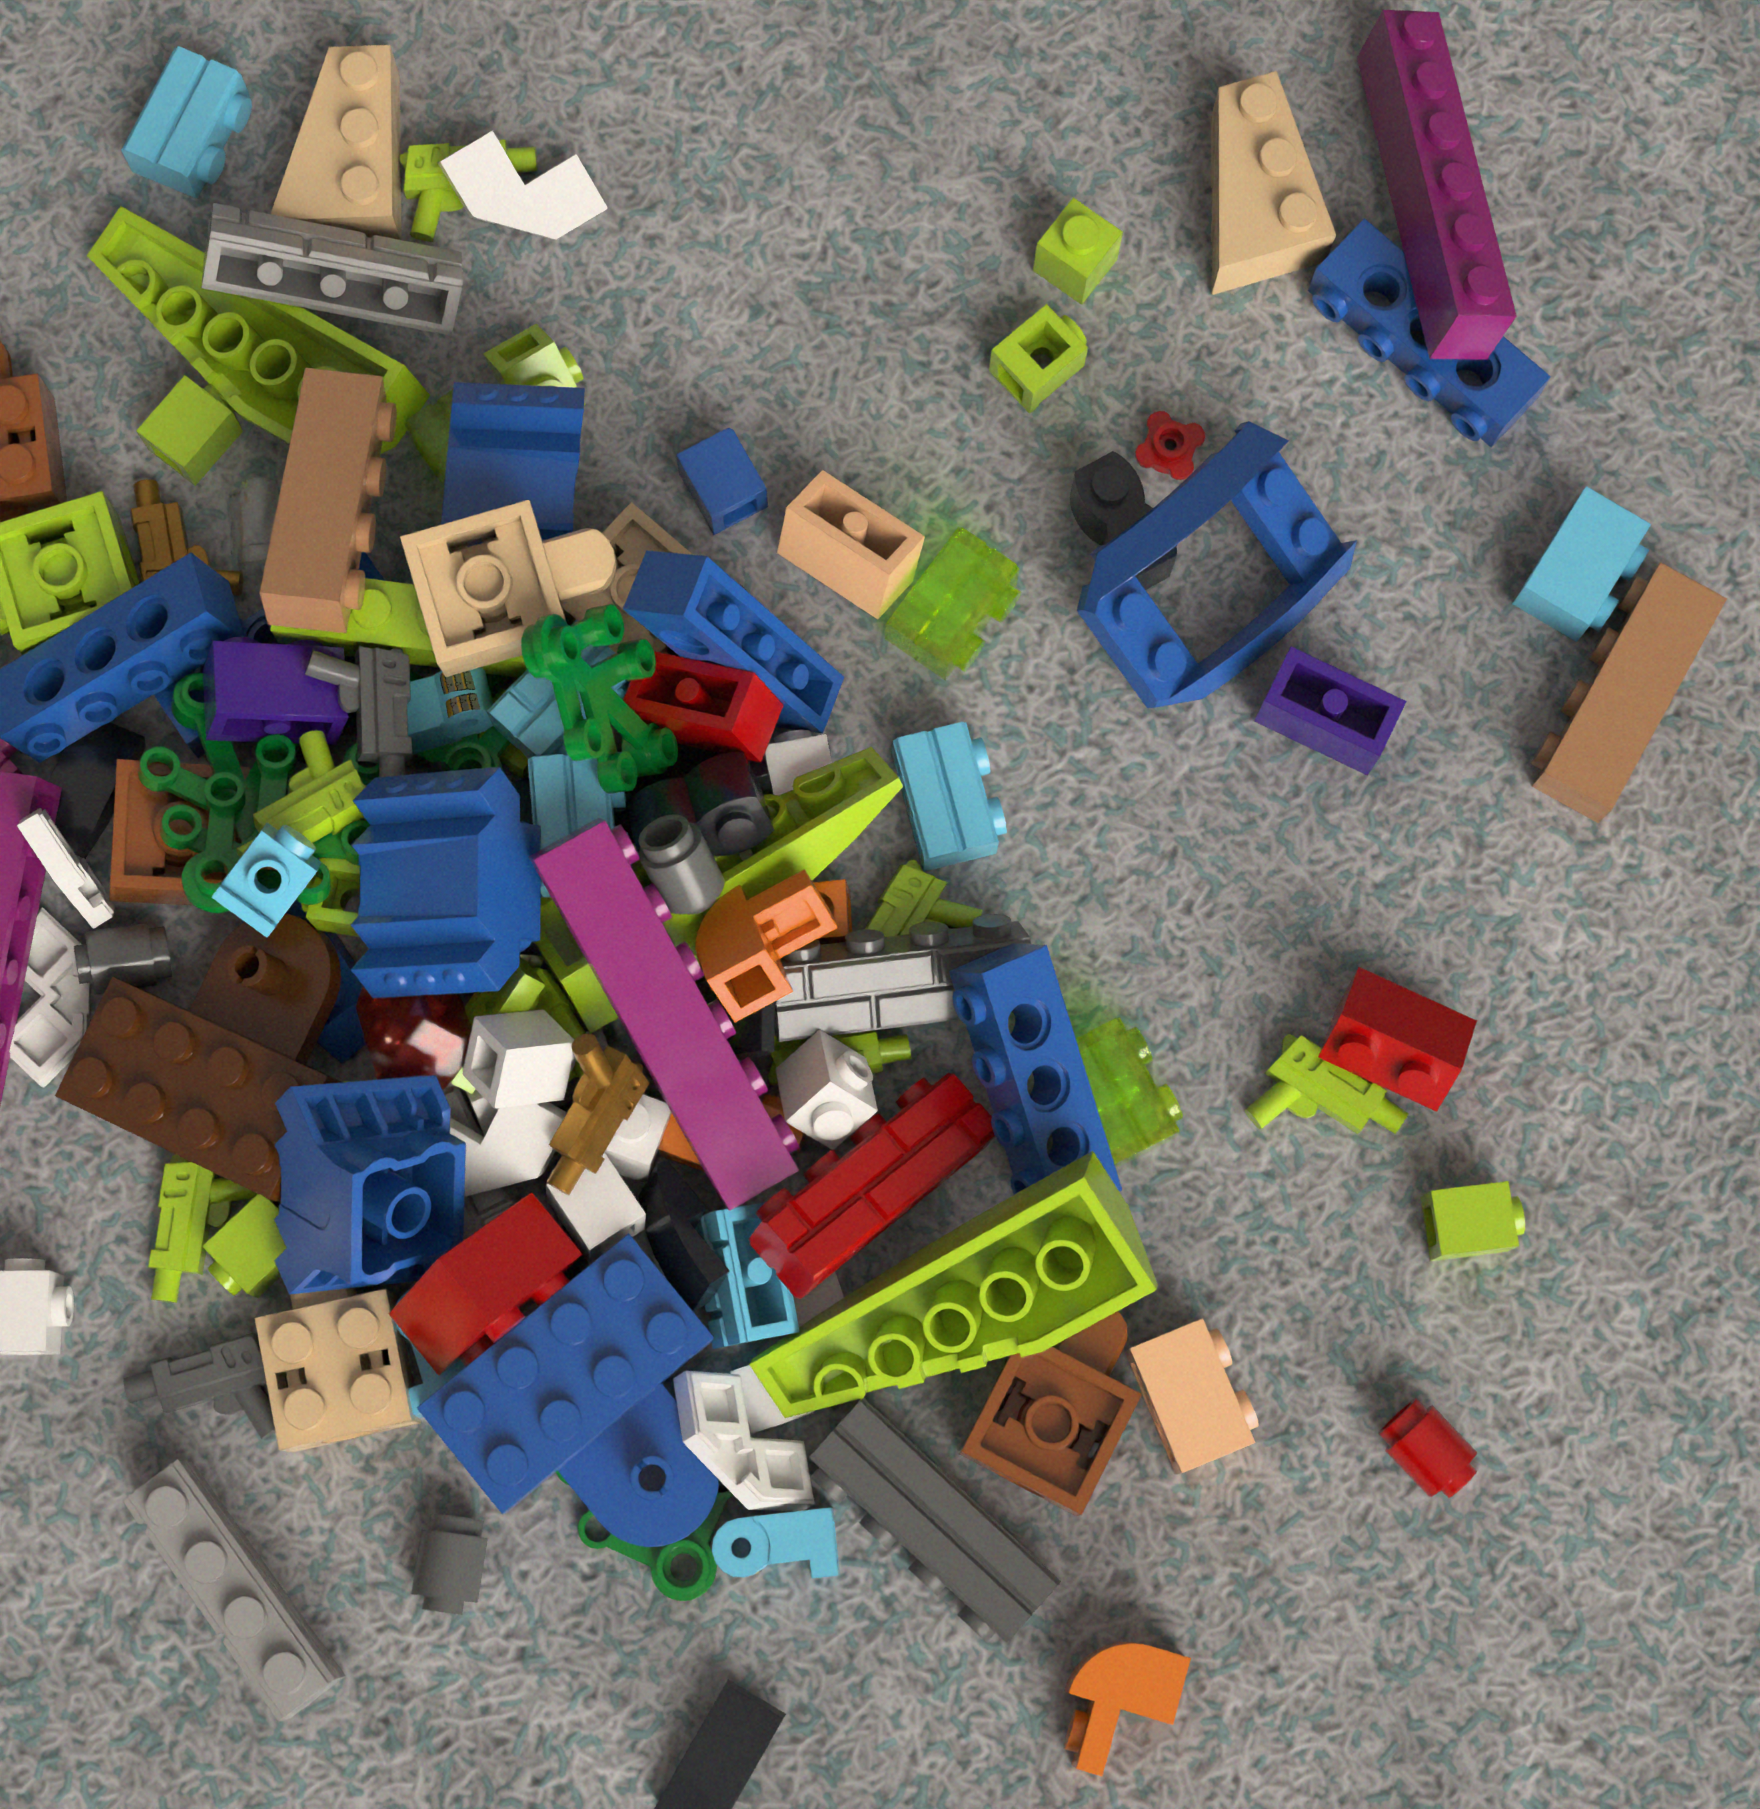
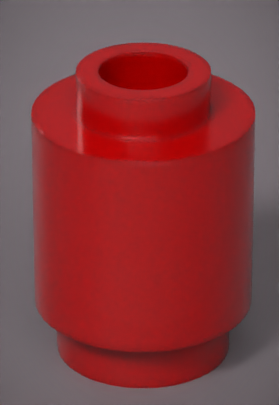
(1429, 1449)

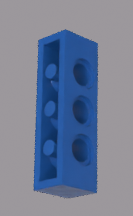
(1373, 263)
(716, 621)
(115, 657)
(1041, 1044)

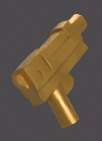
(164, 535)
(601, 1102)

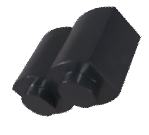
(1110, 499)
(716, 797)

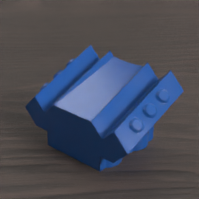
(514, 448)
(444, 883)
(367, 1183)

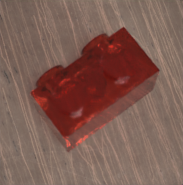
(415, 1035)

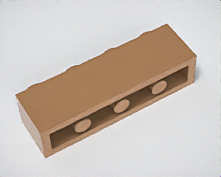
(326, 501)
(1628, 691)

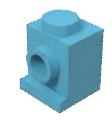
(252, 901)

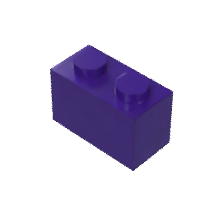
(264, 692)
(1330, 711)

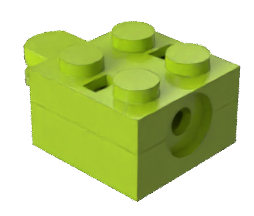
(61, 568)

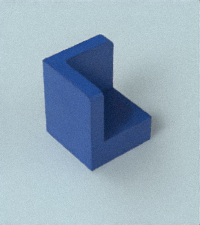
(722, 480)

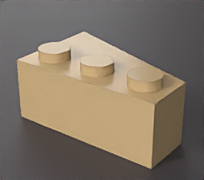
(349, 146)
(1263, 188)

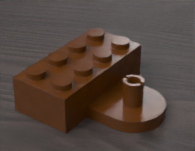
(212, 1073)

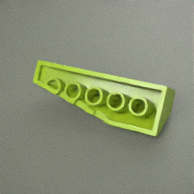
(238, 343)
(809, 832)
(976, 1295)

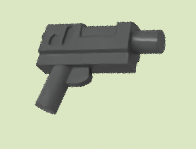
(379, 694)
(225, 1373)

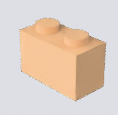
(850, 544)
(1192, 1396)

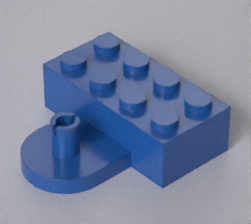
(587, 1398)

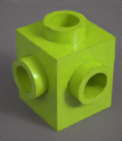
(533, 360)

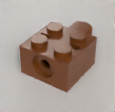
(28, 468)
(140, 861)
(1054, 1416)

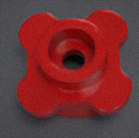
(1176, 461)

